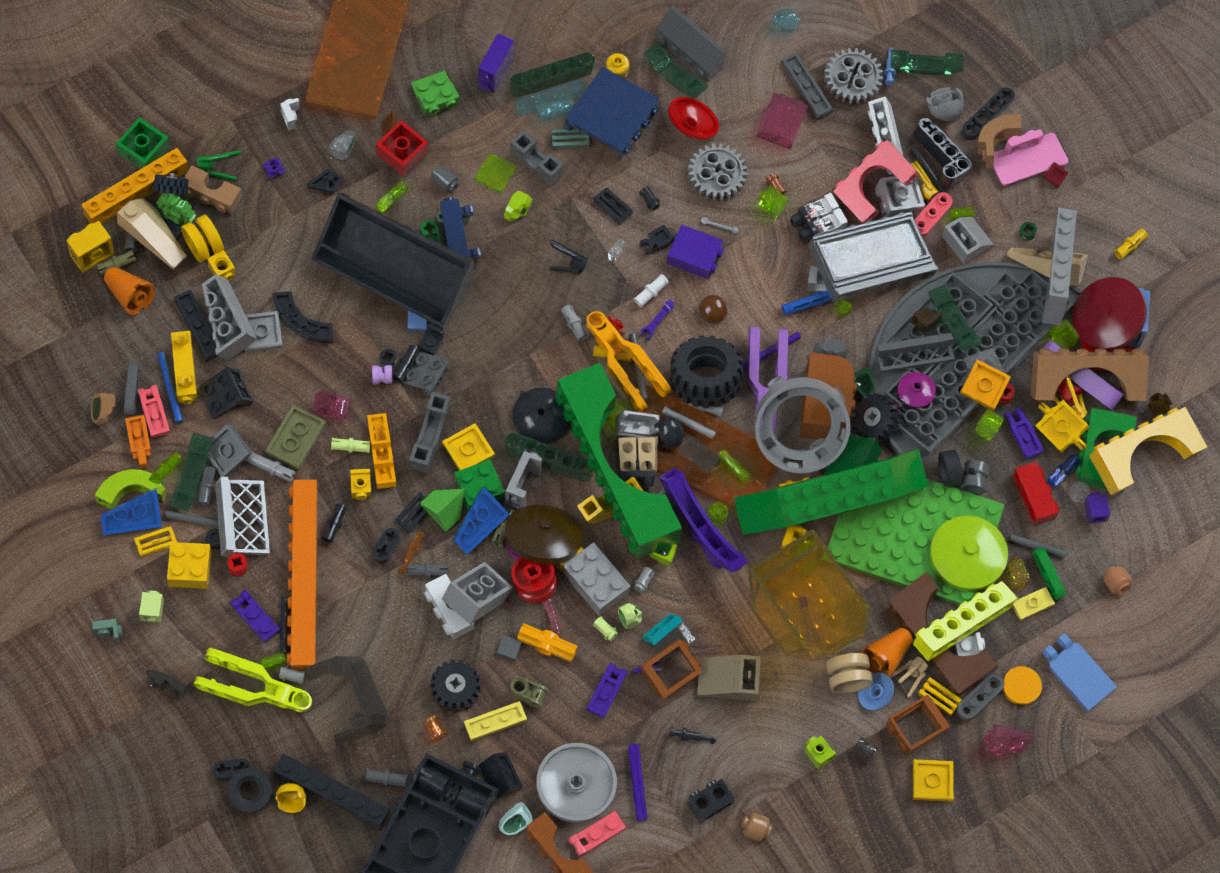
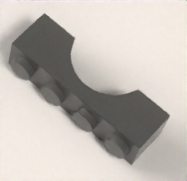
(430, 433)

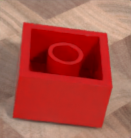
(402, 148)

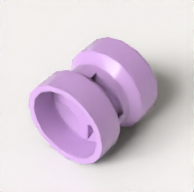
(382, 374)

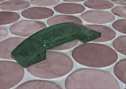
(927, 64)
(673, 72)
(952, 318)
(192, 472)

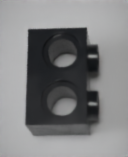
(714, 804)

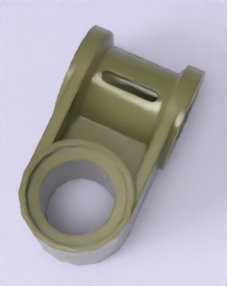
(529, 693)

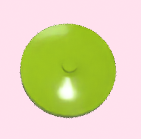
(968, 553)

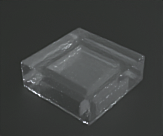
(616, 250)

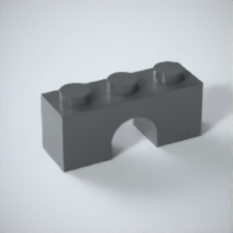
(545, 167)

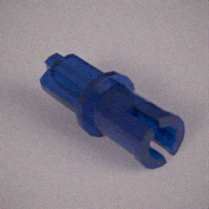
(1063, 470)

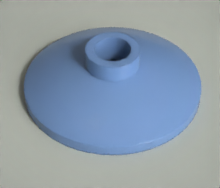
(869, 697)

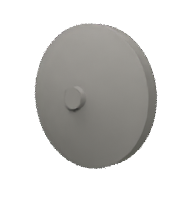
(576, 782)

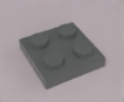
(228, 450)

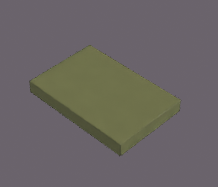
(295, 437)

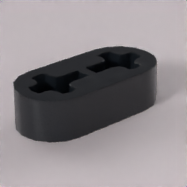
(390, 548)
(229, 765)

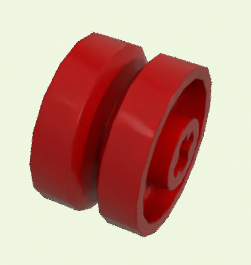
(533, 580)

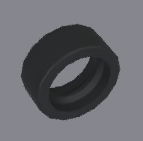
(950, 468)

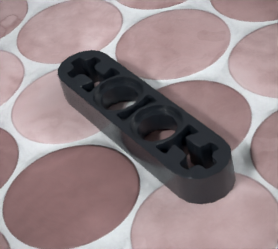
(987, 113)

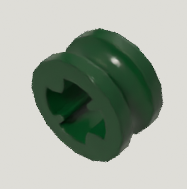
(1024, 235)

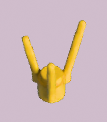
(927, 190)
(1078, 408)

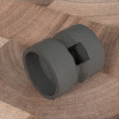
(975, 477)

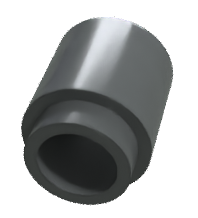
(445, 179)

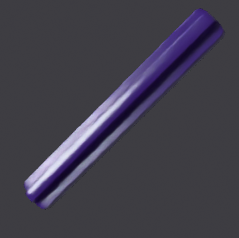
(637, 782)

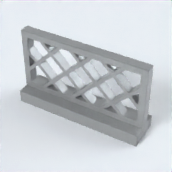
(225, 517)

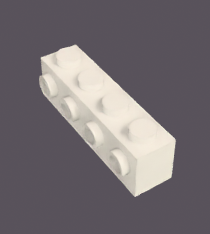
(884, 123)

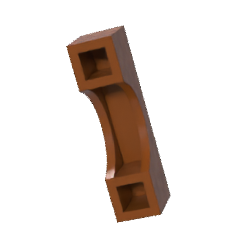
(542, 833)

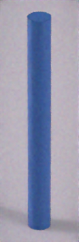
(170, 387)

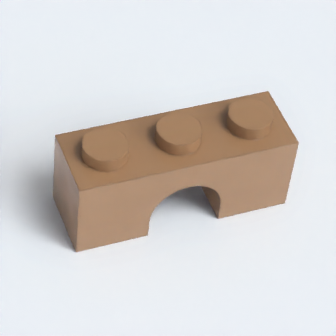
(223, 198)

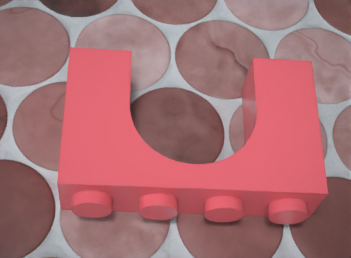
(851, 188)

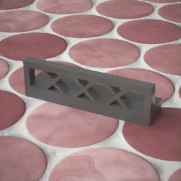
(914, 346)

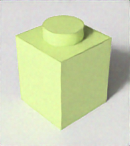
(151, 606)

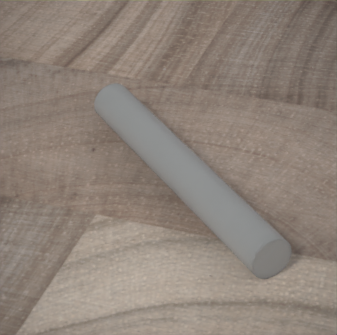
(690, 423)

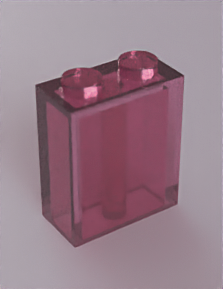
(782, 120)

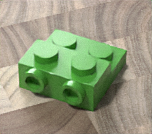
(435, 93)

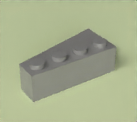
(229, 323)

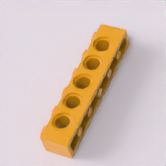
(134, 187)

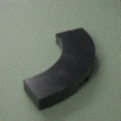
(298, 323)

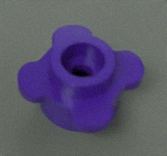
(273, 163)

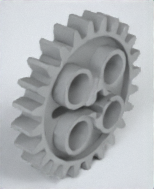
(836, 70)
(711, 185)

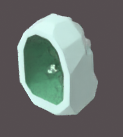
(515, 819)

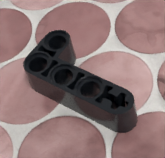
(944, 151)

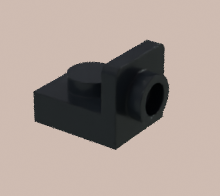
(432, 339)

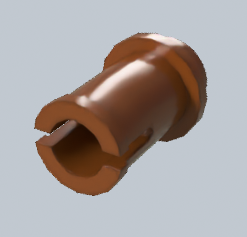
(774, 182)

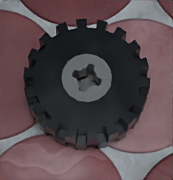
(883, 424)
(455, 695)

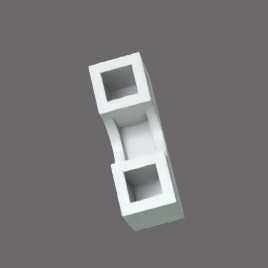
(453, 622)

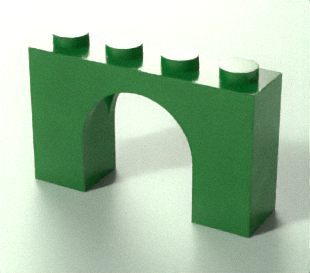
(1101, 424)

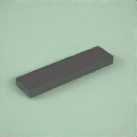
(806, 86)

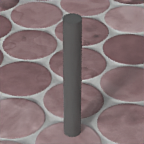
(1035, 545)

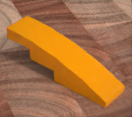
(381, 450)

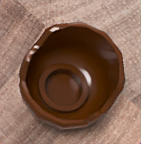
(713, 309)

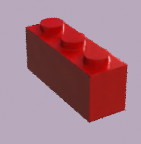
(1036, 493)

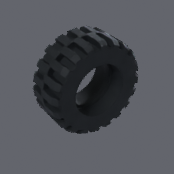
(704, 390)

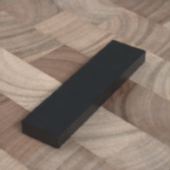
(197, 324)

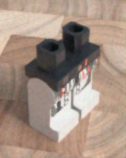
(819, 218)

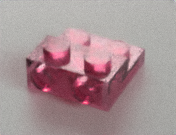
(1001, 738)

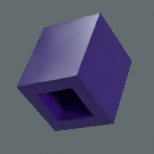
(1097, 508)

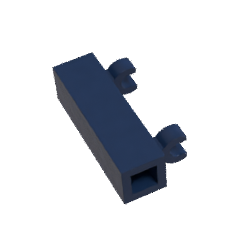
(454, 229)

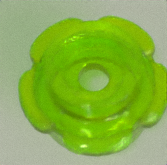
(843, 307)

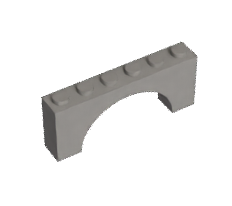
(1062, 245)

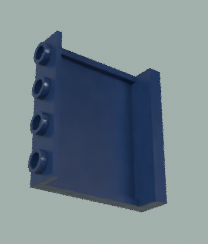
(613, 111)

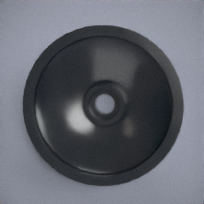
(544, 427)

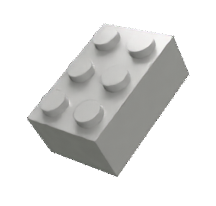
(596, 579)
(477, 593)

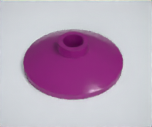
(916, 397)

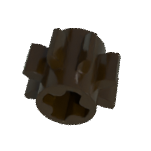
(1159, 404)

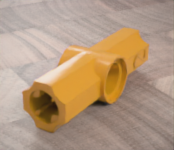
(547, 642)

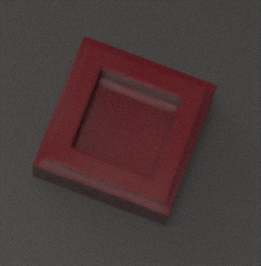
(1055, 174)

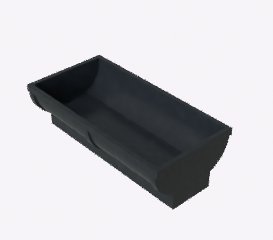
(393, 260)

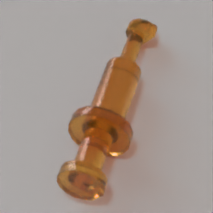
(411, 551)

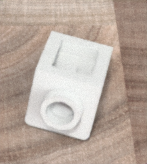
(288, 112)
(970, 645)

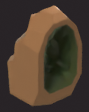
(102, 407)

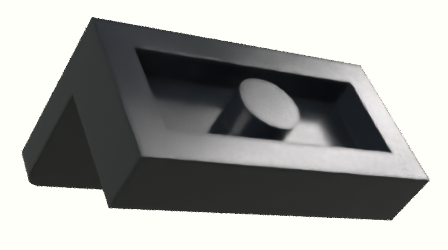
(500, 773)

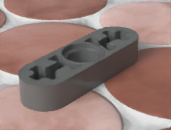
(132, 389)

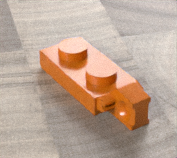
(138, 439)

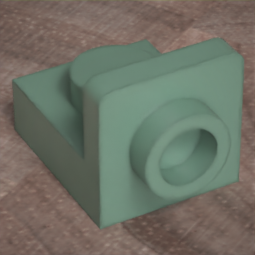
(105, 627)

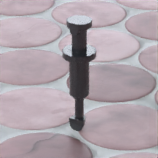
(690, 735)

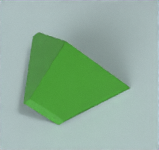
(444, 506)

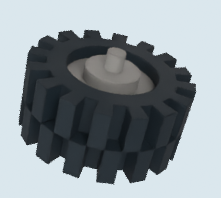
(171, 184)

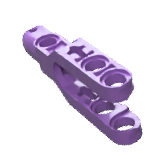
(753, 363)

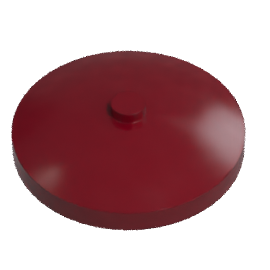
(1109, 313)

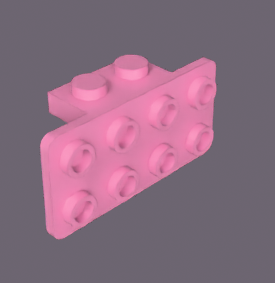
(1027, 156)

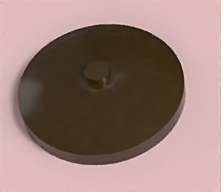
(543, 534)

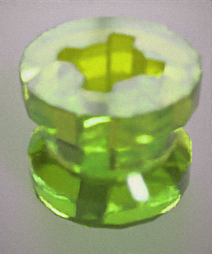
(720, 510)

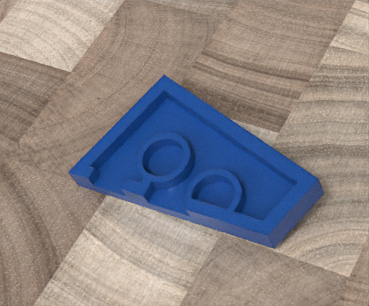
(133, 515)
(480, 521)

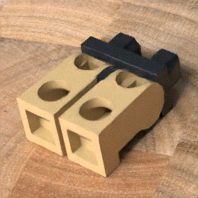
(642, 465)

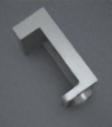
(515, 496)

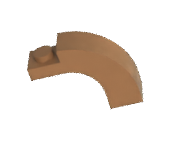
(997, 131)

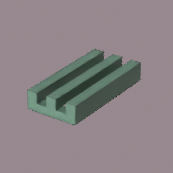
(574, 134)

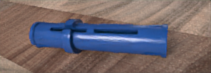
(807, 302)

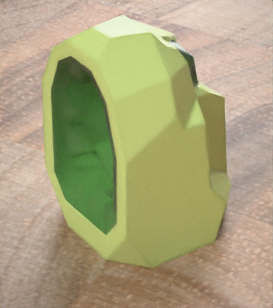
(630, 615)

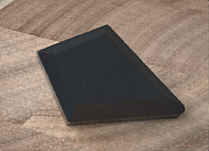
(326, 181)

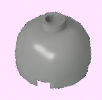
(945, 103)

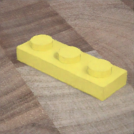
(495, 721)

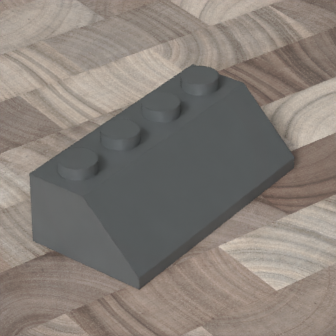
(690, 44)

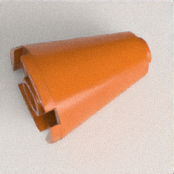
(129, 290)
(888, 651)

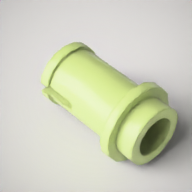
(609, 632)

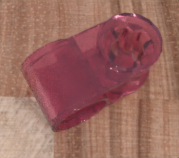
(333, 405)

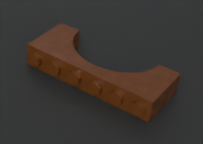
(913, 607)

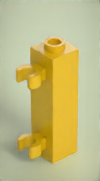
(184, 367)

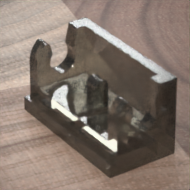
(699, 455)

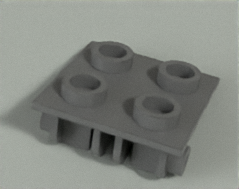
(426, 372)

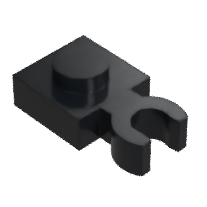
(658, 238)

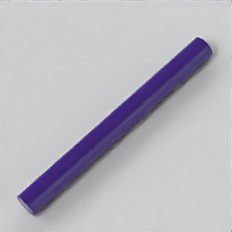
(772, 349)

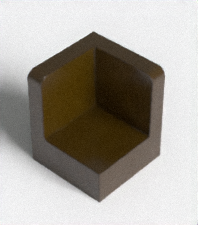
(925, 320)

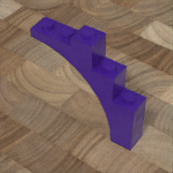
(686, 507)

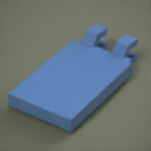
(1078, 673)

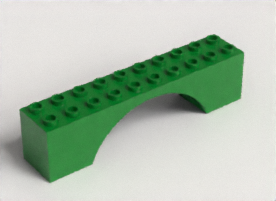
(643, 516)

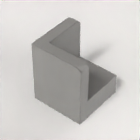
(815, 281)

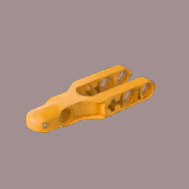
(612, 344)

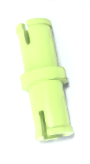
(350, 445)

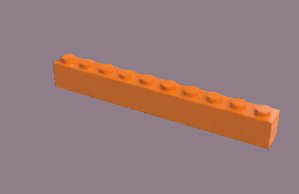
(303, 575)

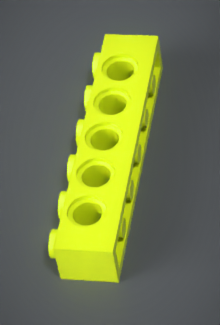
(964, 621)

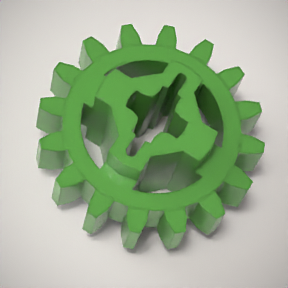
(175, 209)

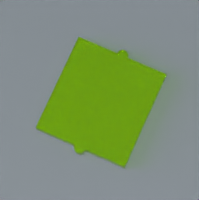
(495, 172)

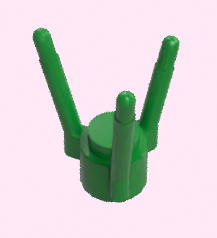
(207, 162)

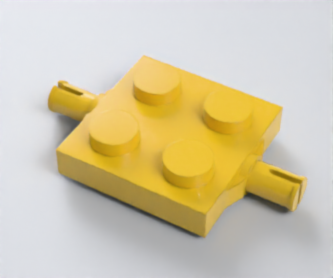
(1062, 426)

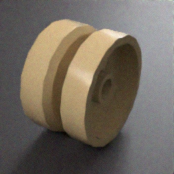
(849, 673)

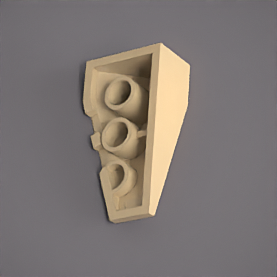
(149, 228)
(1042, 262)

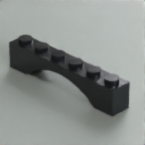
(360, 806)

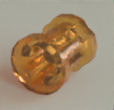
(435, 728)

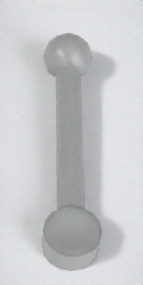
(705, 221)

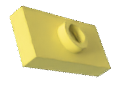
(1033, 604)

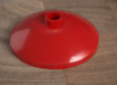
(693, 118)

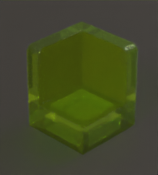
(1064, 335)

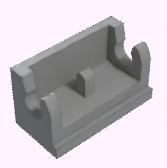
(636, 424)

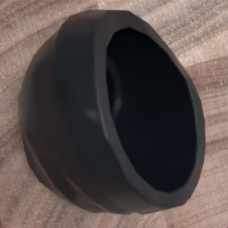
(670, 432)

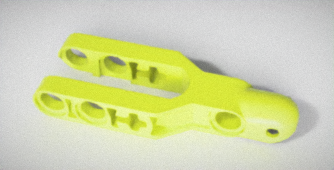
(275, 692)

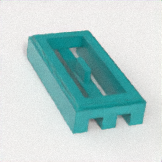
(662, 629)

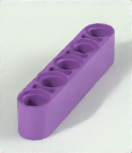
(1092, 382)

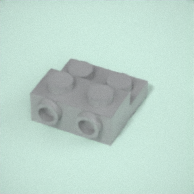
(898, 197)

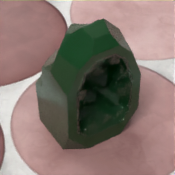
(864, 382)

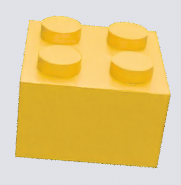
(90, 246)
(189, 565)

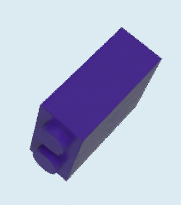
(495, 63)
(695, 252)

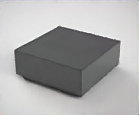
(509, 648)

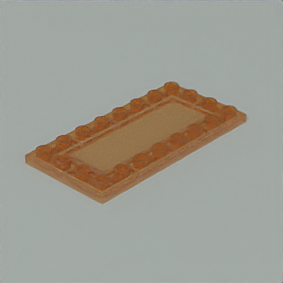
(357, 55)
(721, 483)

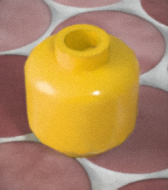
(618, 64)

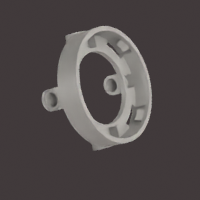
(822, 451)

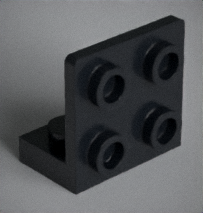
(225, 391)

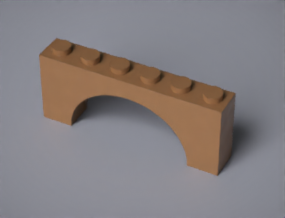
(1053, 367)

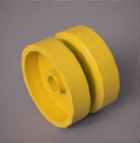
(202, 238)

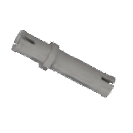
(274, 468)

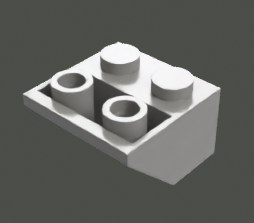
(966, 238)

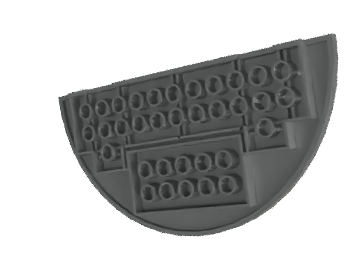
(1002, 307)

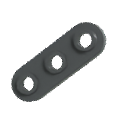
(985, 691)

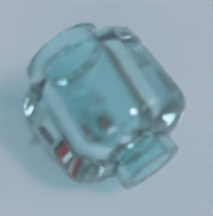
(785, 21)

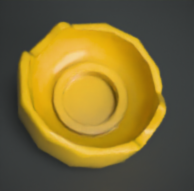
(291, 798)

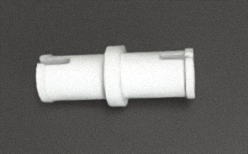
(651, 290)

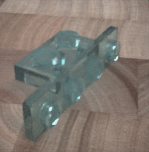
(551, 101)

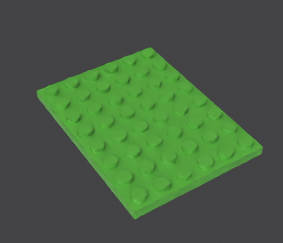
(896, 535)

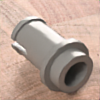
(641, 583)
(291, 675)

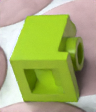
(819, 758)

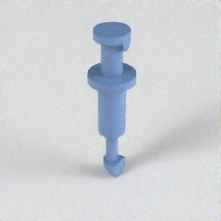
(889, 72)

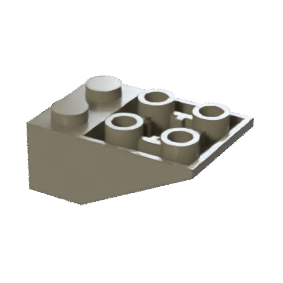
(729, 677)

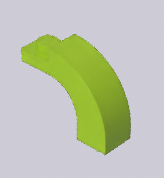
(125, 482)

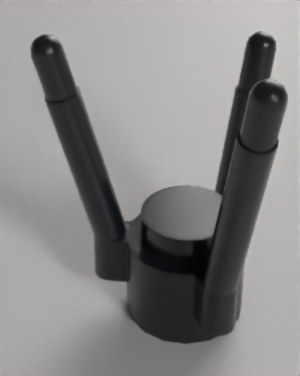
(578, 261)

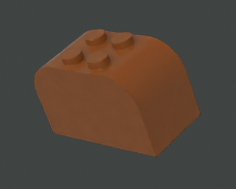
(834, 372)

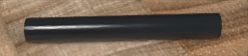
(927, 169)
(284, 624)

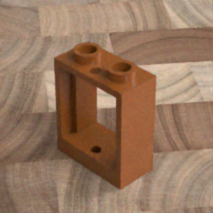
(654, 679)
(932, 713)

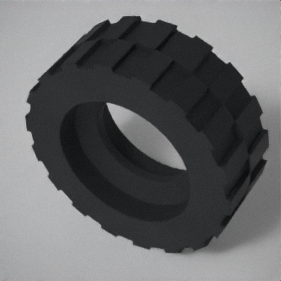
(252, 805)

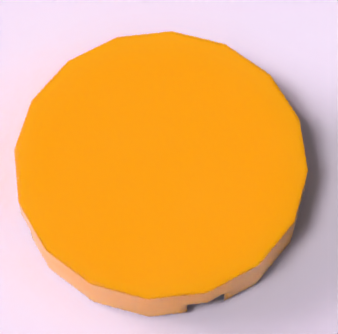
(1022, 685)

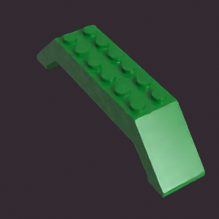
(831, 493)

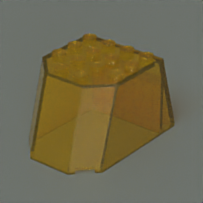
(807, 600)

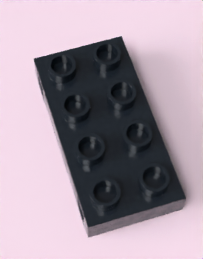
(433, 821)

